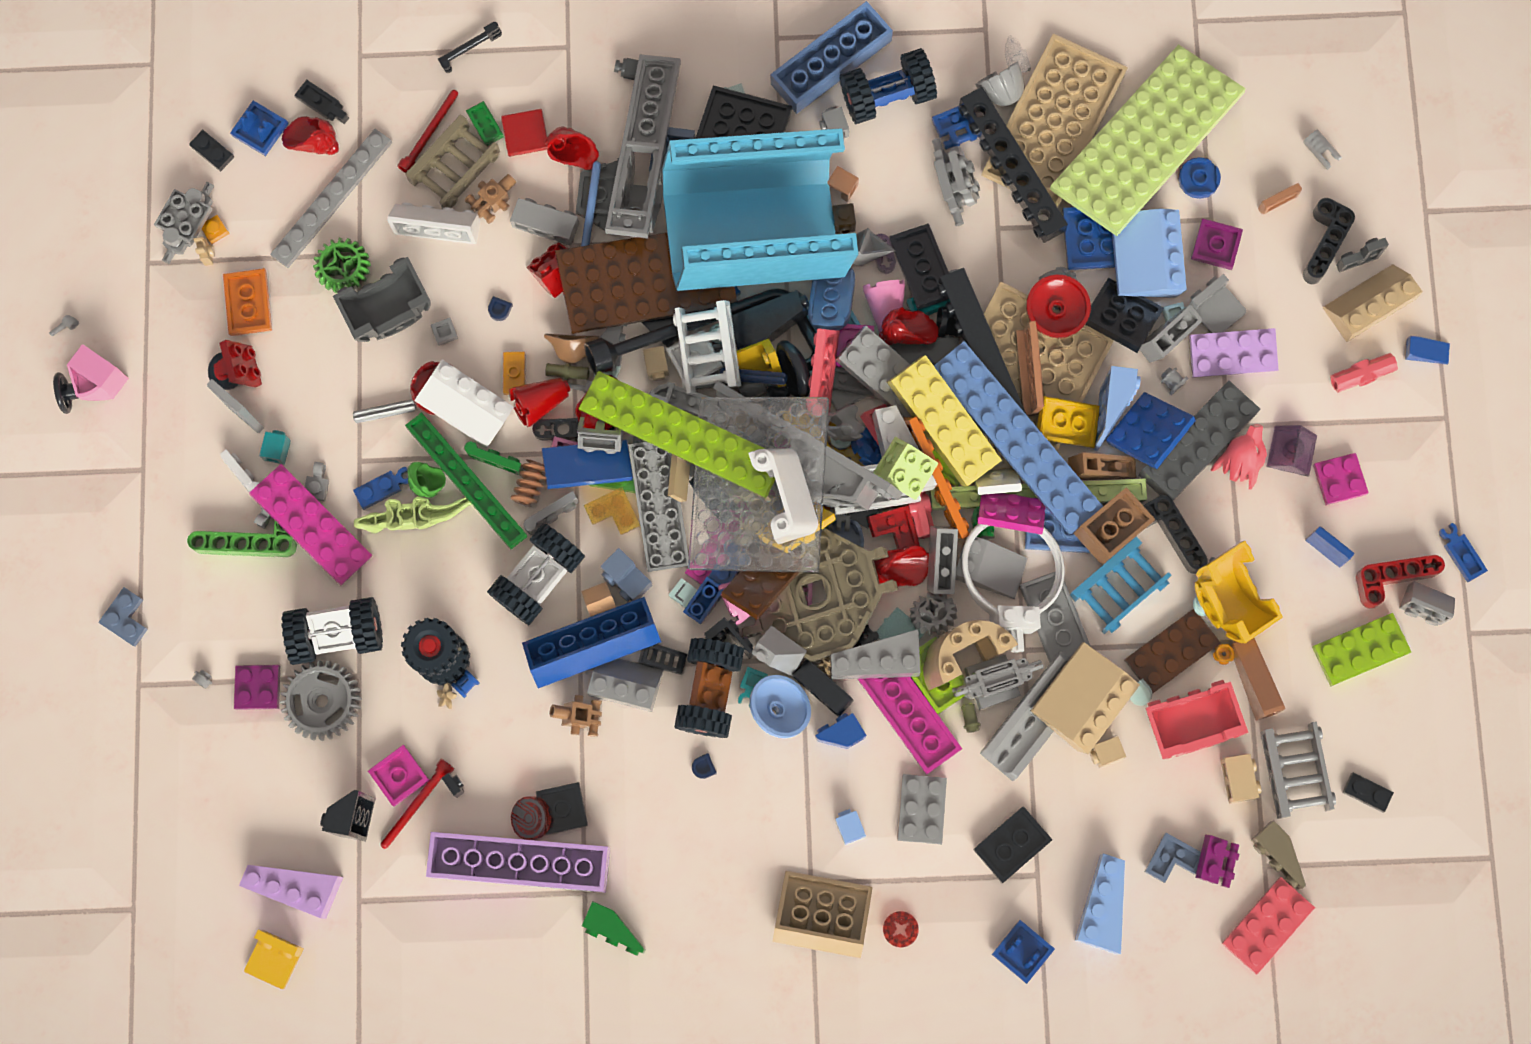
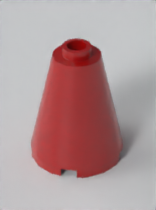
(538, 399)

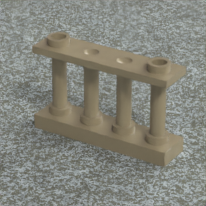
(444, 144)

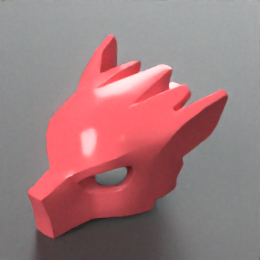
(1242, 456)

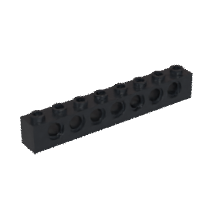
(979, 102)

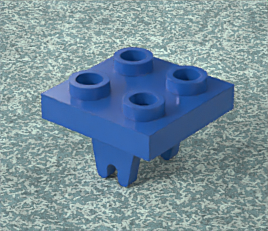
(259, 128)
(1023, 951)

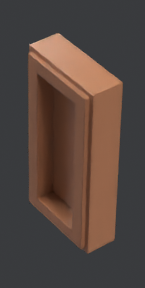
(1280, 198)

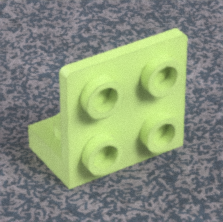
(905, 468)

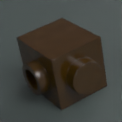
(844, 218)

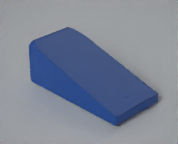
(1427, 350)

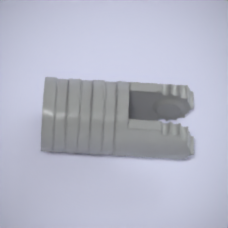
(1318, 145)

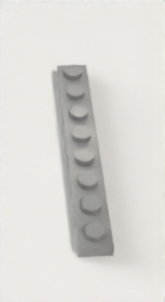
(331, 198)

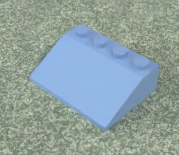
(1150, 255)
(1114, 397)

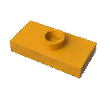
(513, 370)

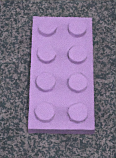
(1233, 352)

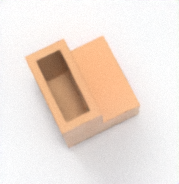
(598, 599)

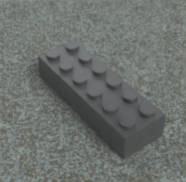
(1212, 431)

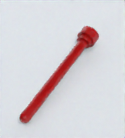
(407, 162)
(442, 769)

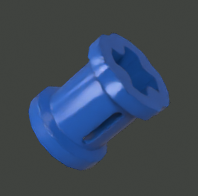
(465, 683)

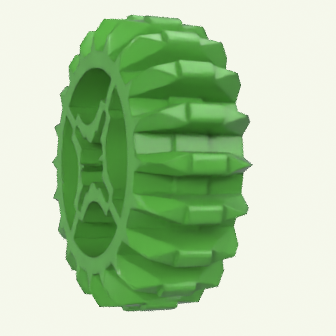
(349, 263)

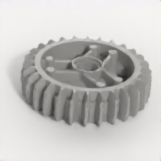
(310, 688)

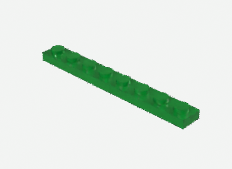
(466, 481)

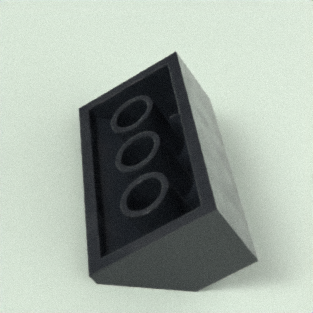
(349, 816)

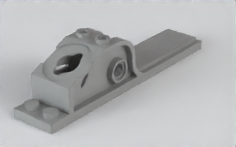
(644, 133)
(845, 480)

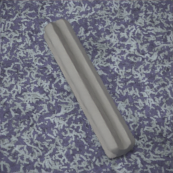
(384, 411)

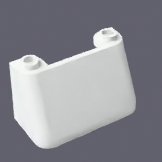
(799, 513)

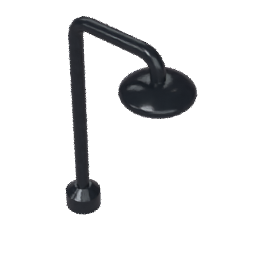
(604, 354)

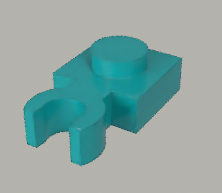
(749, 680)

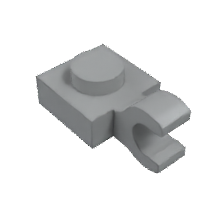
(317, 485)

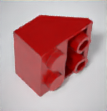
(546, 270)

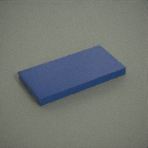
(575, 467)

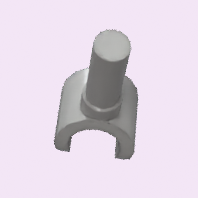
(67, 321)
(581, 387)

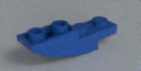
(708, 595)

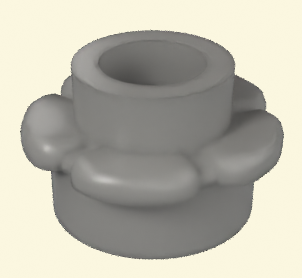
(202, 678)

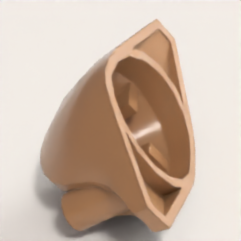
(569, 347)

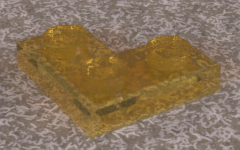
(613, 505)

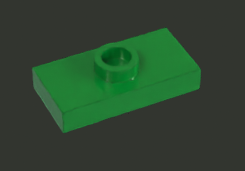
(484, 123)

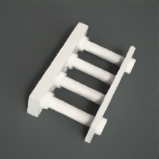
(724, 334)

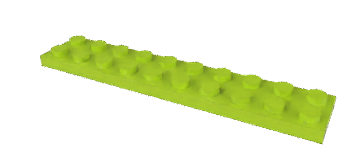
(675, 432)

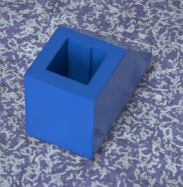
(843, 733)

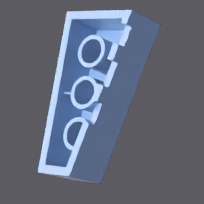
(1103, 909)

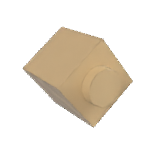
(656, 363)
(1107, 752)

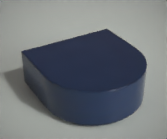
(499, 309)
(703, 767)

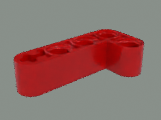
(1400, 572)

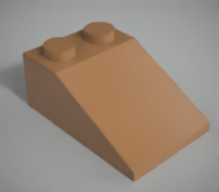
(1114, 526)

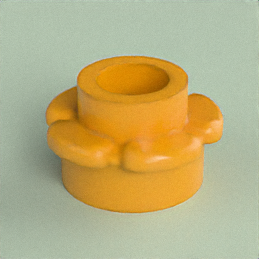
(1224, 660)

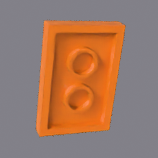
(247, 302)

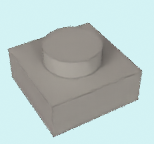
(444, 331)

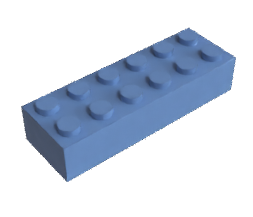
(832, 54)

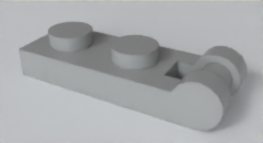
(551, 512)

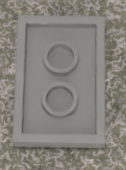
(922, 809)

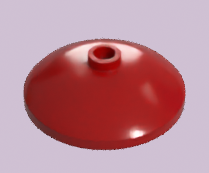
(1065, 294)

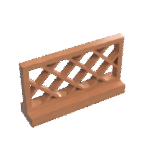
(1030, 369)

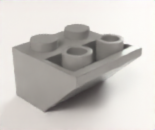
(1427, 604)

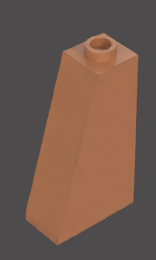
(1257, 680)

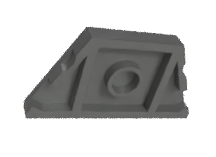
(604, 193)

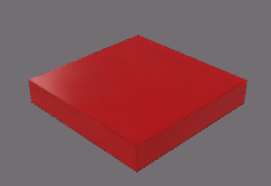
(524, 132)

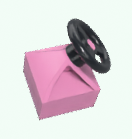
(91, 379)

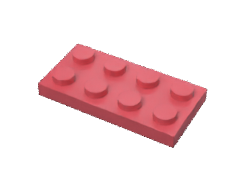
(824, 363)
(1268, 925)

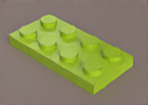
(1361, 649)

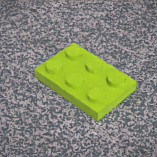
(941, 696)

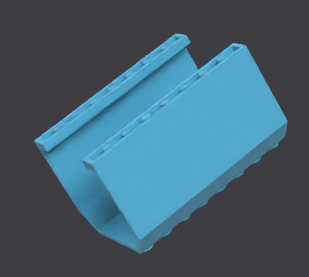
(753, 210)

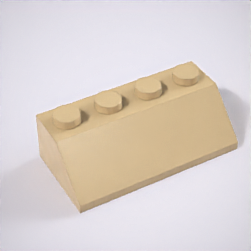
(1372, 301)

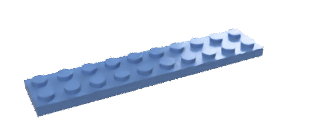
(1017, 438)

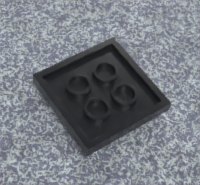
(1123, 317)

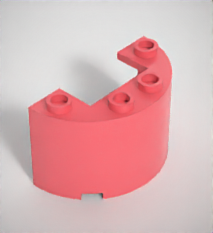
(1196, 720)

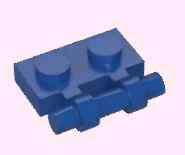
(950, 122)

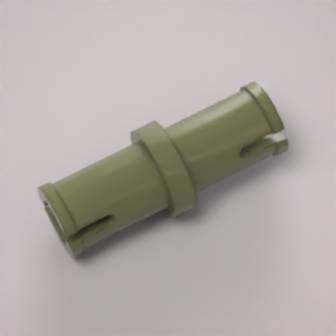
(567, 371)

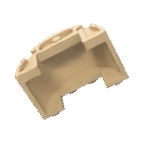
(987, 637)

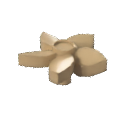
(825, 662)
(446, 696)

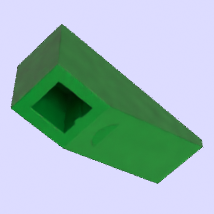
(608, 924)

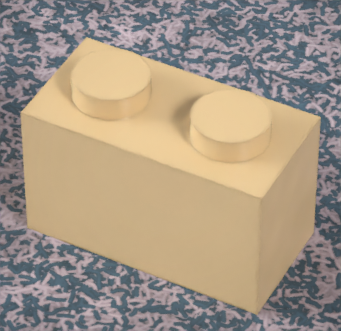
(1240, 778)

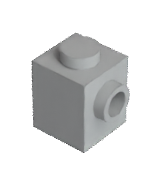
(834, 119)

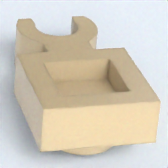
(204, 250)

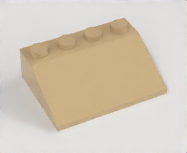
(1085, 698)
(822, 914)

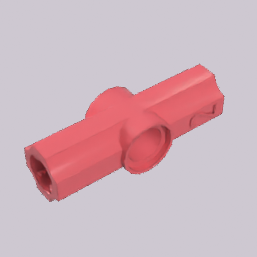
(1364, 372)
(921, 516)

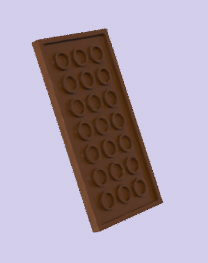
(627, 284)

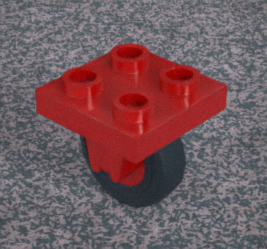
(234, 366)

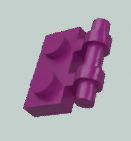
(1212, 858)

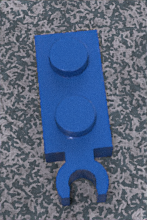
(380, 488)
(1463, 554)

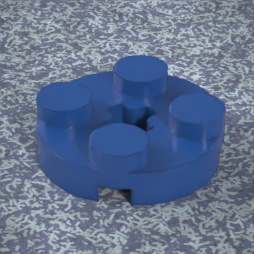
(867, 449)

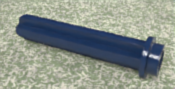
(759, 376)

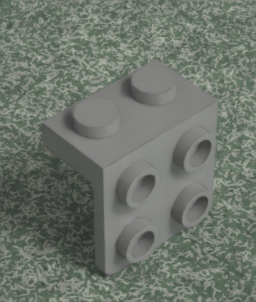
(1217, 305)

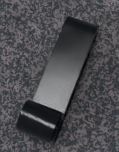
(1326, 244)
(1175, 536)

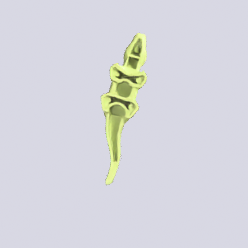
(413, 515)

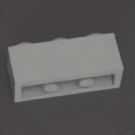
(544, 221)
(942, 560)

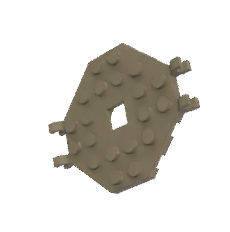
(851, 598)

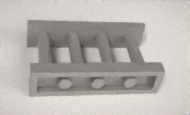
(1280, 784)

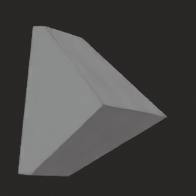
(870, 247)

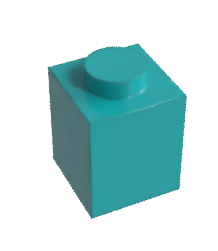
(275, 447)

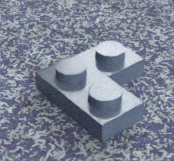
(119, 619)
(1172, 852)

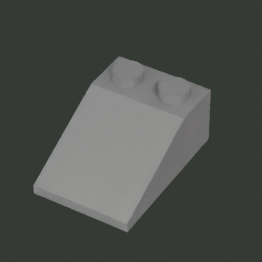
(993, 568)

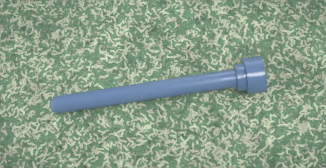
(591, 203)

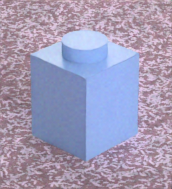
(850, 826)

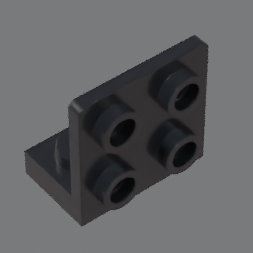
(723, 627)

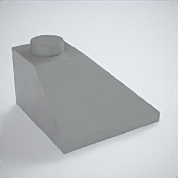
(779, 651)

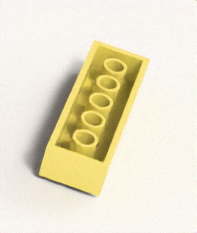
(945, 421)

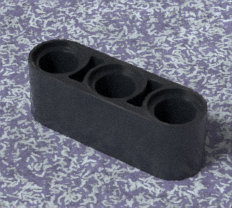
(823, 687)

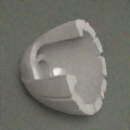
(1005, 87)

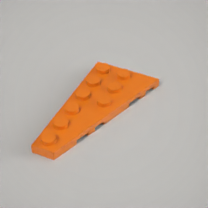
(942, 490)

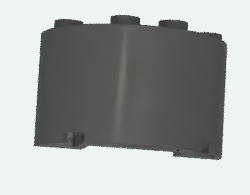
(386, 305)

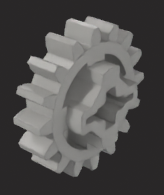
(944, 611)

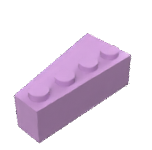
(298, 889)

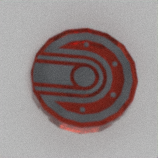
(530, 818)

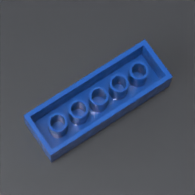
(591, 642)

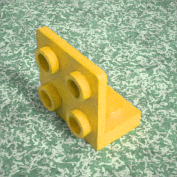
(759, 357)
(273, 959)

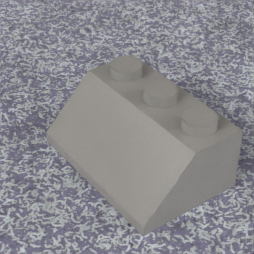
(626, 684)

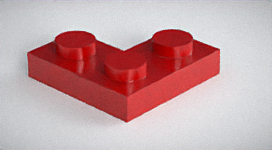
(898, 522)

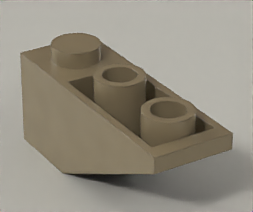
(1280, 851)

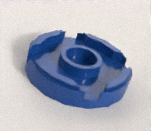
(1199, 178)

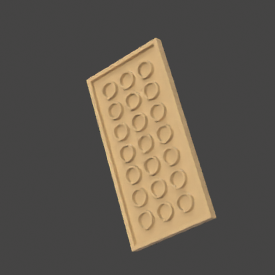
(1060, 109)

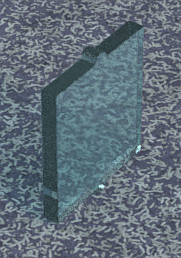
(896, 624)

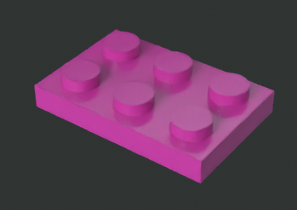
(1012, 512)

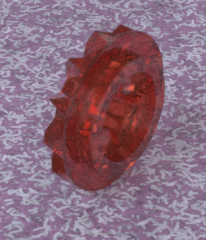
(911, 931)

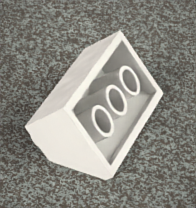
(434, 223)
(464, 403)

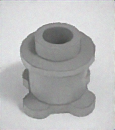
(1173, 380)

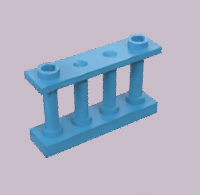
(1116, 565)

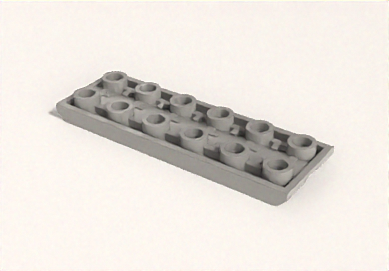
(658, 513)
(1022, 731)

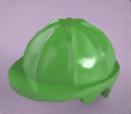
(425, 480)

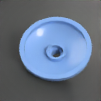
(788, 702)

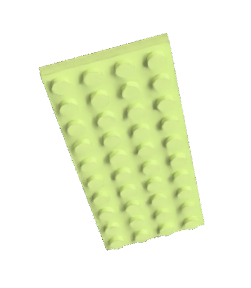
(1147, 140)

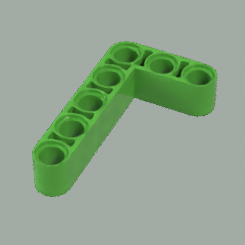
(252, 543)

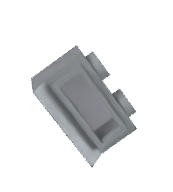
(599, 438)

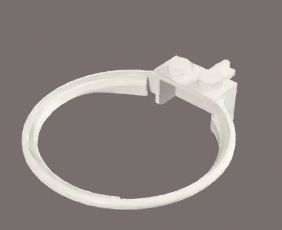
(1016, 619)

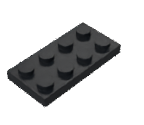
(920, 264)

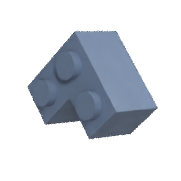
(623, 573)

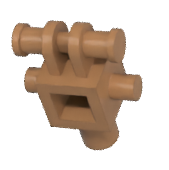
(494, 197)
(578, 715)

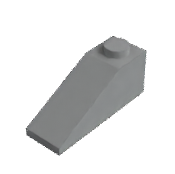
(1170, 334)

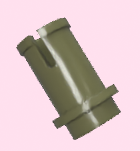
(970, 718)

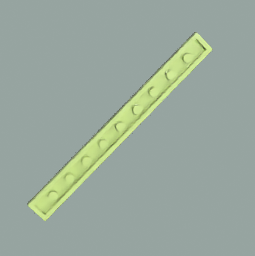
(1103, 490)

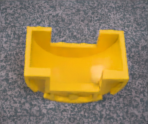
(1232, 598)

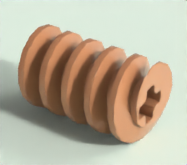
(529, 483)

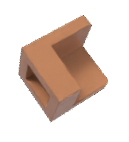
(843, 182)

